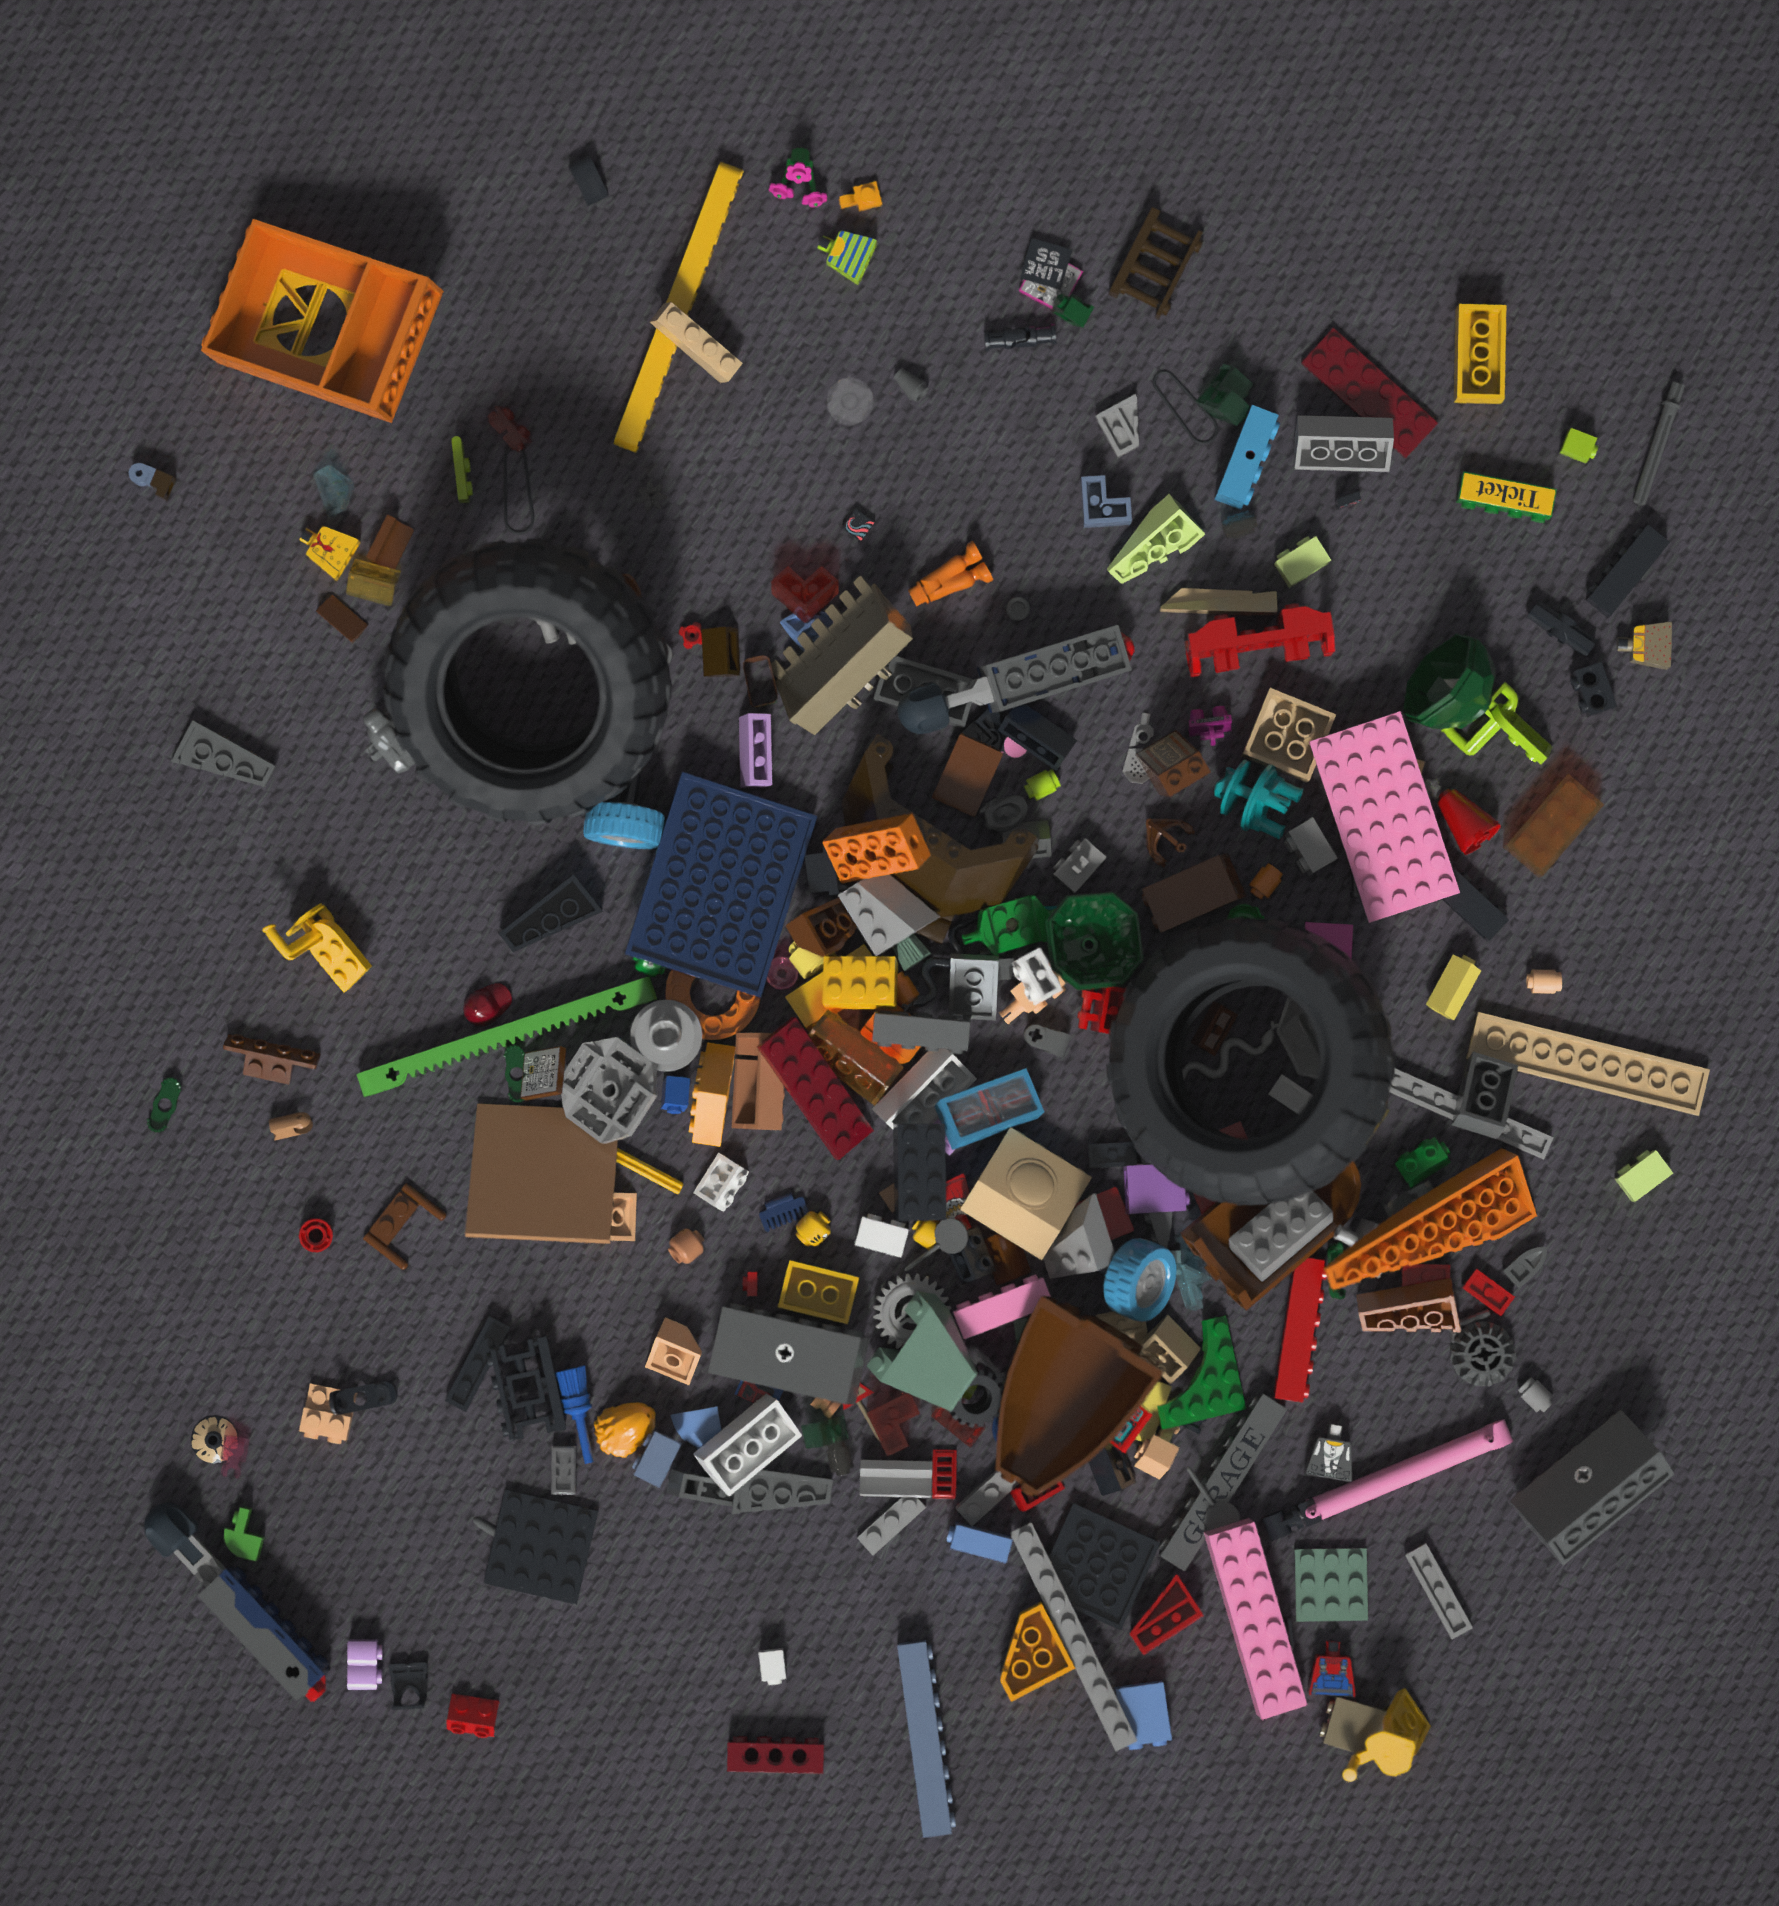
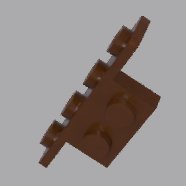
(270, 1060)

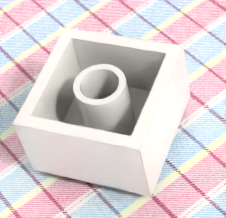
(882, 1236)

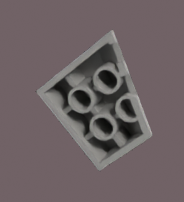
(885, 911)
(1081, 1244)

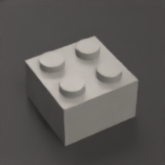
(1310, 847)

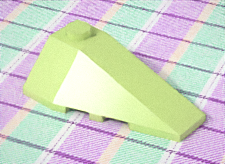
(1159, 534)

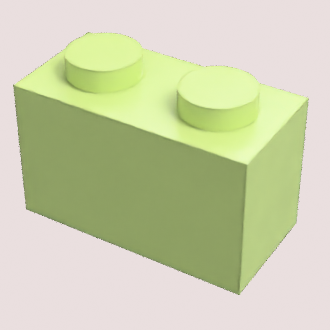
(1302, 561)
(1643, 1175)

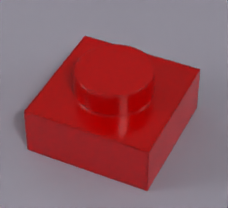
(750, 1283)

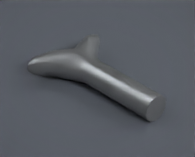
(1478, 1317)

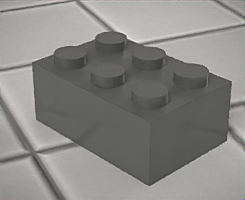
(1485, 1095)

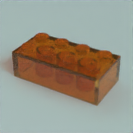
(1553, 825)
(854, 1057)

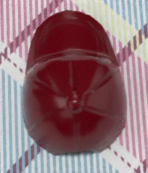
(487, 1004)

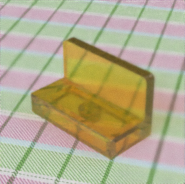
(372, 582)

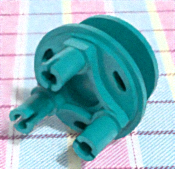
(1260, 798)

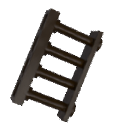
(1133, 265)

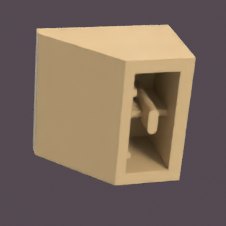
(1171, 1347)

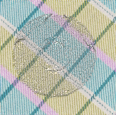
(849, 401)

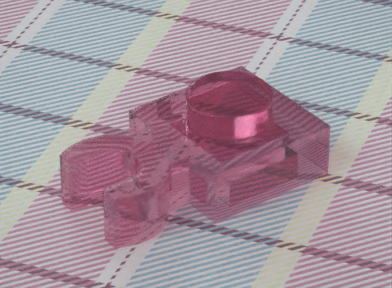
(234, 1451)

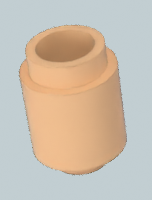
(1544, 981)

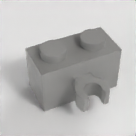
(1079, 865)

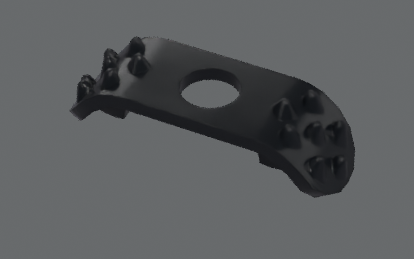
(376, 1394)

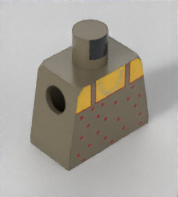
(1649, 645)

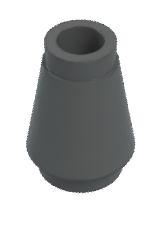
(911, 385)

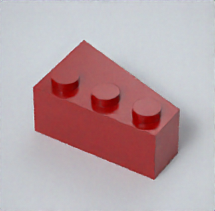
(1166, 1617)

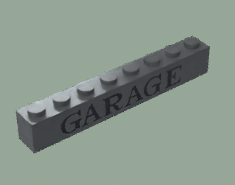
(1223, 1480)

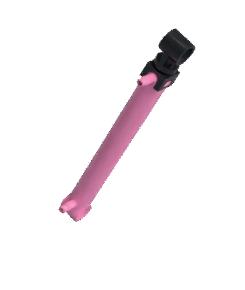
(1388, 1479)

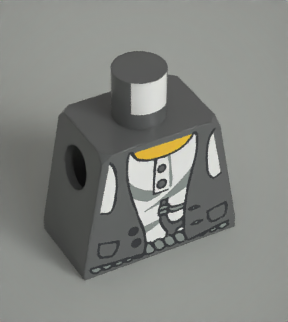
(1330, 1456)

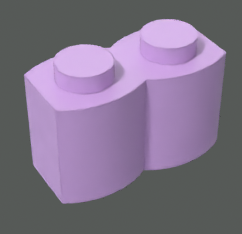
(363, 1664)

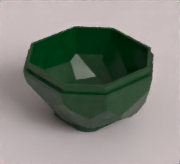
(1451, 685)

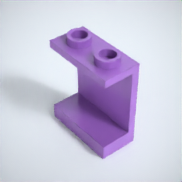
(1151, 1192)

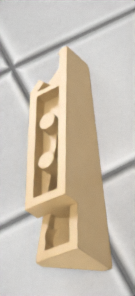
(1222, 602)

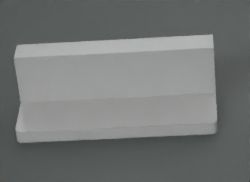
(896, 1478)

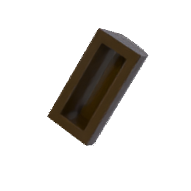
(720, 652)

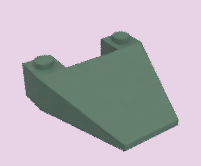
(932, 1361)

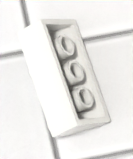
(928, 1081)
(747, 1444)

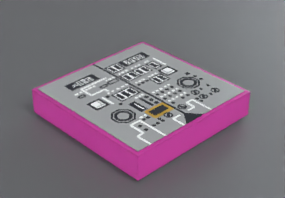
(1047, 295)

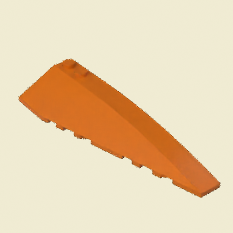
(1459, 1213)

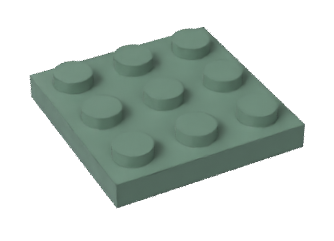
(1331, 1584)

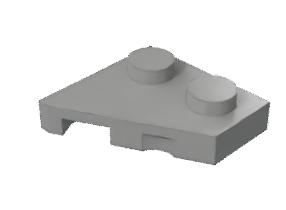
(1121, 426)

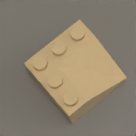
(1284, 734)

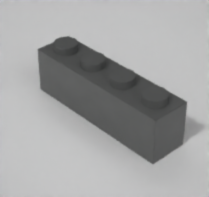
(921, 1030)

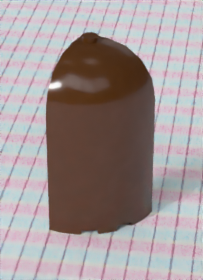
(1211, 1233)

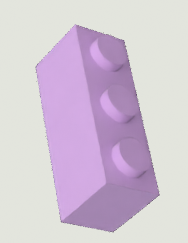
(755, 750)

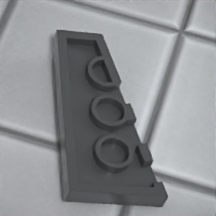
(215, 753)
(781, 1490)

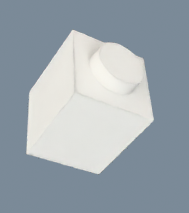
(772, 1666)

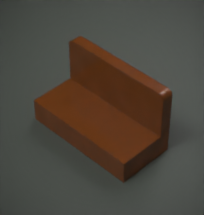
(390, 543)
(1007, 1259)

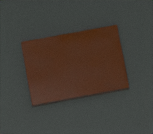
(967, 774)

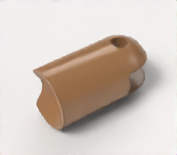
(290, 1125)

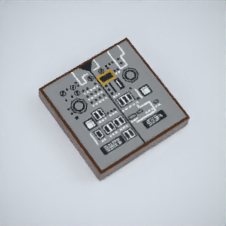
(543, 1073)

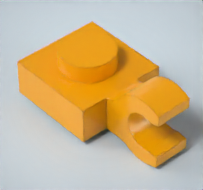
(864, 196)

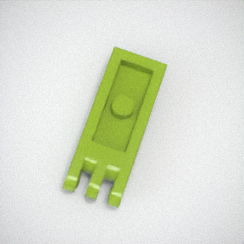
(461, 466)

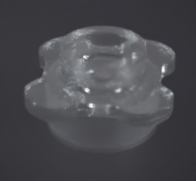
(1433, 788)

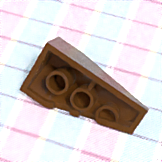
(823, 928)

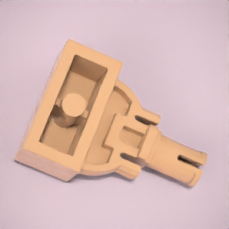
(1157, 1453)

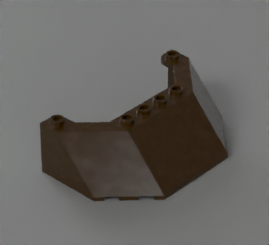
(953, 876)

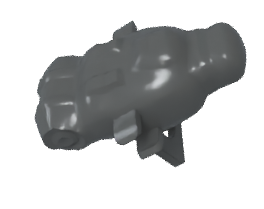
(382, 738)

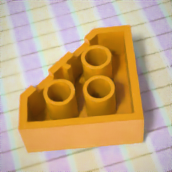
(711, 1094)
(1033, 1654)

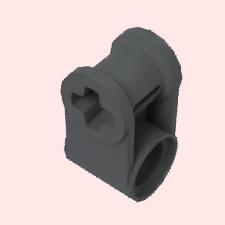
(1051, 1040)

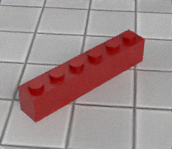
(1298, 1331)

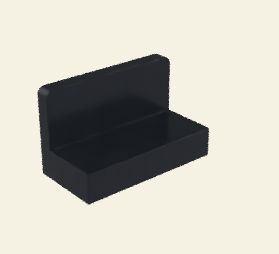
(1111, 1470)

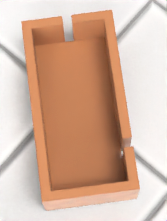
(757, 1089)

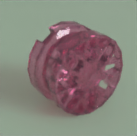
(782, 973)

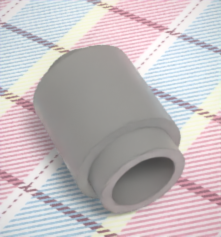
(1536, 1395)

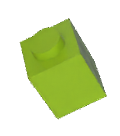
(1579, 445)

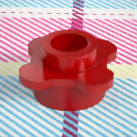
(685, 633)

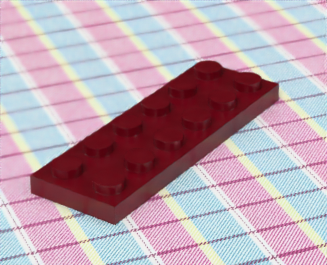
(1368, 390)
(815, 1088)

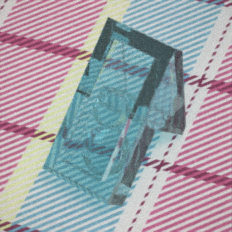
(1188, 1279)

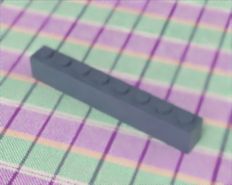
(924, 1738)

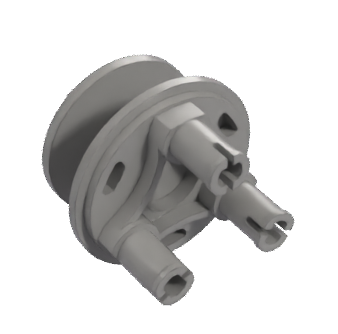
(667, 1034)

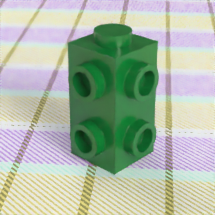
(1423, 1161)

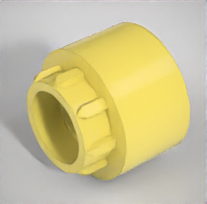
(806, 962)

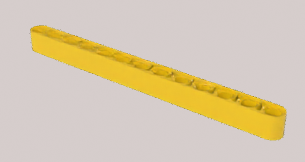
(683, 296)

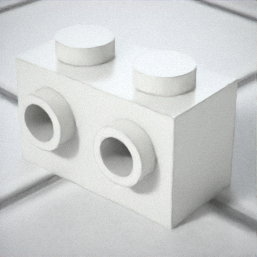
(1036, 976)

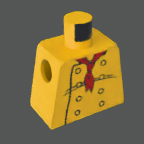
(330, 549)

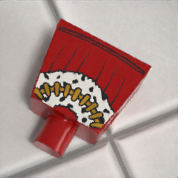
(956, 1194)

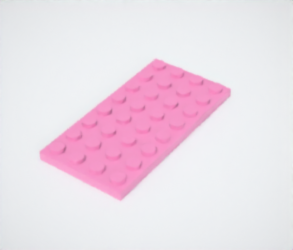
(1384, 817)

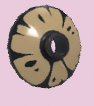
(206, 1428)

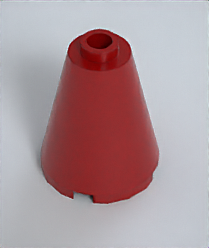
(1466, 820)

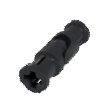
(1015, 337)

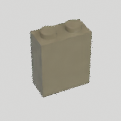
(1350, 1723)

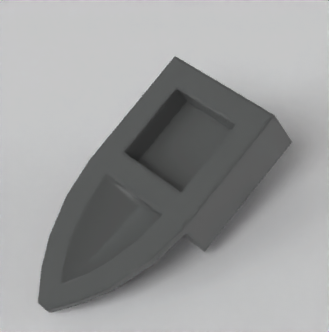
(1525, 1266)

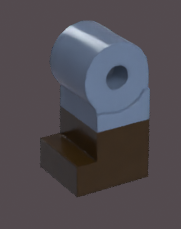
(146, 475)

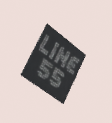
(1046, 264)

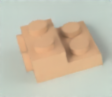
(319, 1419)

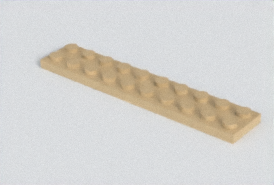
(1591, 1064)

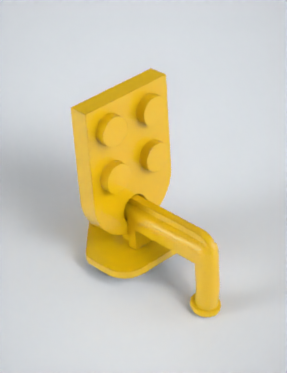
(326, 943)
(1398, 1741)

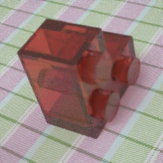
(806, 596)
(887, 1418)

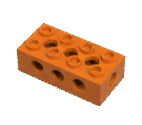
(876, 848)

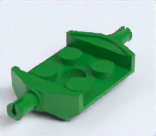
(992, 925)

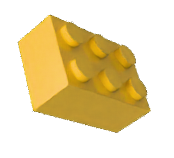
(860, 982)
(818, 1292)

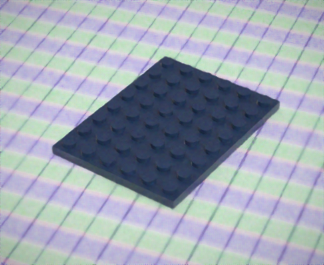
(720, 885)

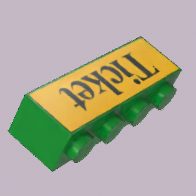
(1506, 496)

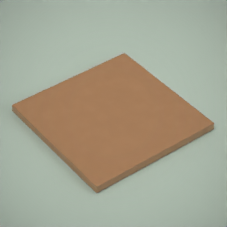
(539, 1177)

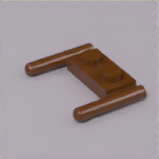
(395, 1218)

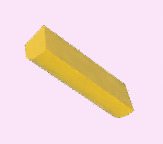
(808, 998)

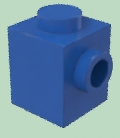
(675, 1094)

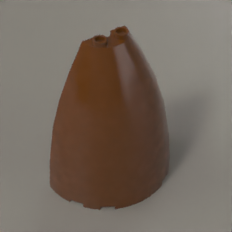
(1067, 1394)

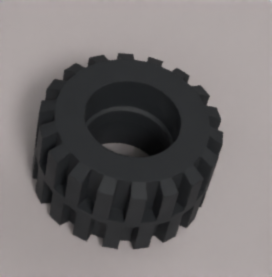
(988, 1404)

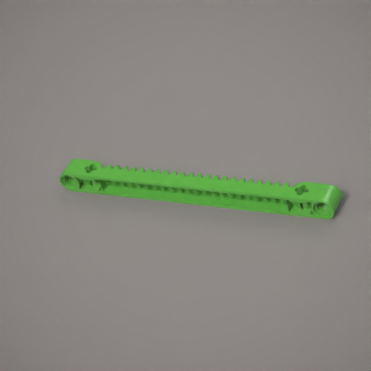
(377, 1080)

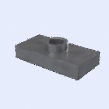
(563, 1470)

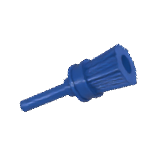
(576, 1403)

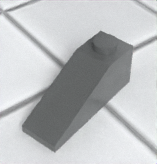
(697, 1487)

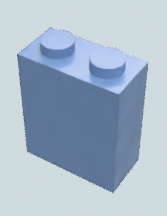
(979, 1542)
(1146, 1712)

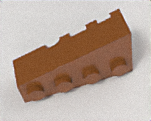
(1410, 1308)

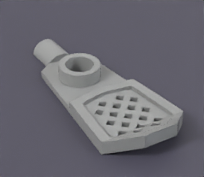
(1143, 727)

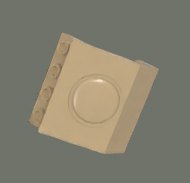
(1026, 1193)

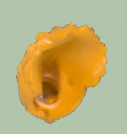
(624, 1428)

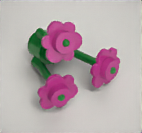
(799, 169)

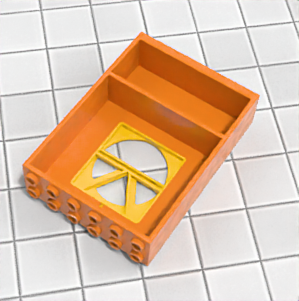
(378, 341)

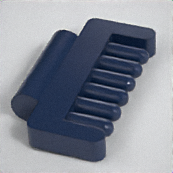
(782, 1205)

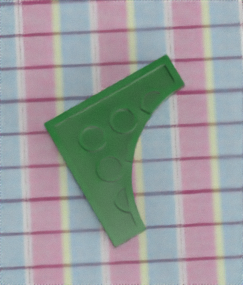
(1215, 1386)

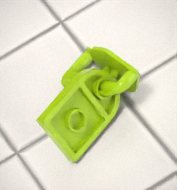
(1504, 717)

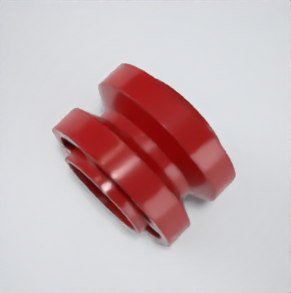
(315, 1223)

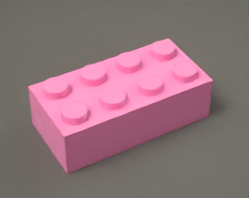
(1001, 1308)

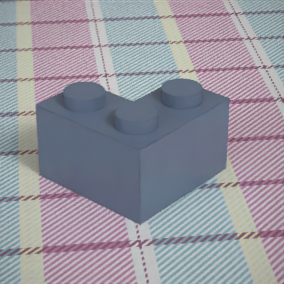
(1099, 510)
(657, 1458)

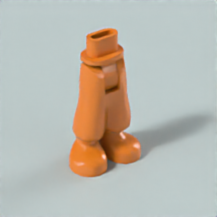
(951, 577)

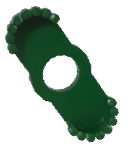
(514, 1058)
(159, 1120)
(1333, 1252)

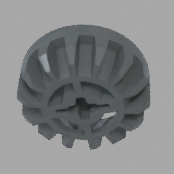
(1461, 1358)

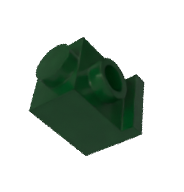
(1072, 309)

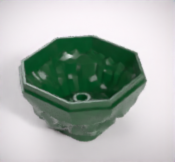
(1110, 930)

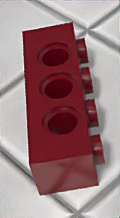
(763, 1763)

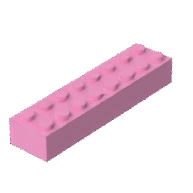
(1255, 1618)

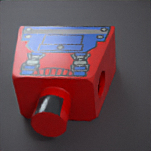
(1331, 1673)

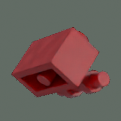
(1105, 1009)

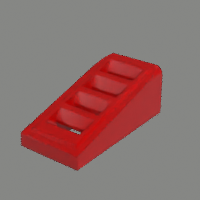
(944, 1494)
(1021, 1503)

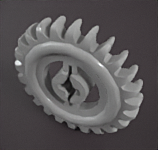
(892, 1297)

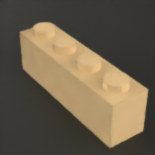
(695, 342)

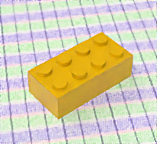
(1480, 353)

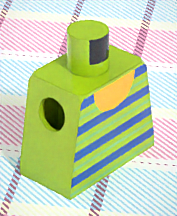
(848, 254)

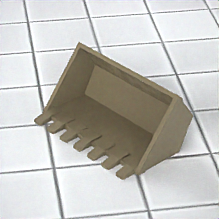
(841, 658)

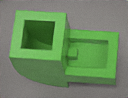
(241, 1542)

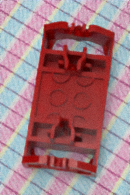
(1293, 631)

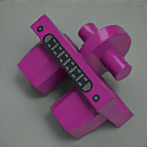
(1209, 727)

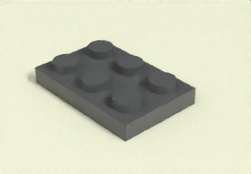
(973, 986)

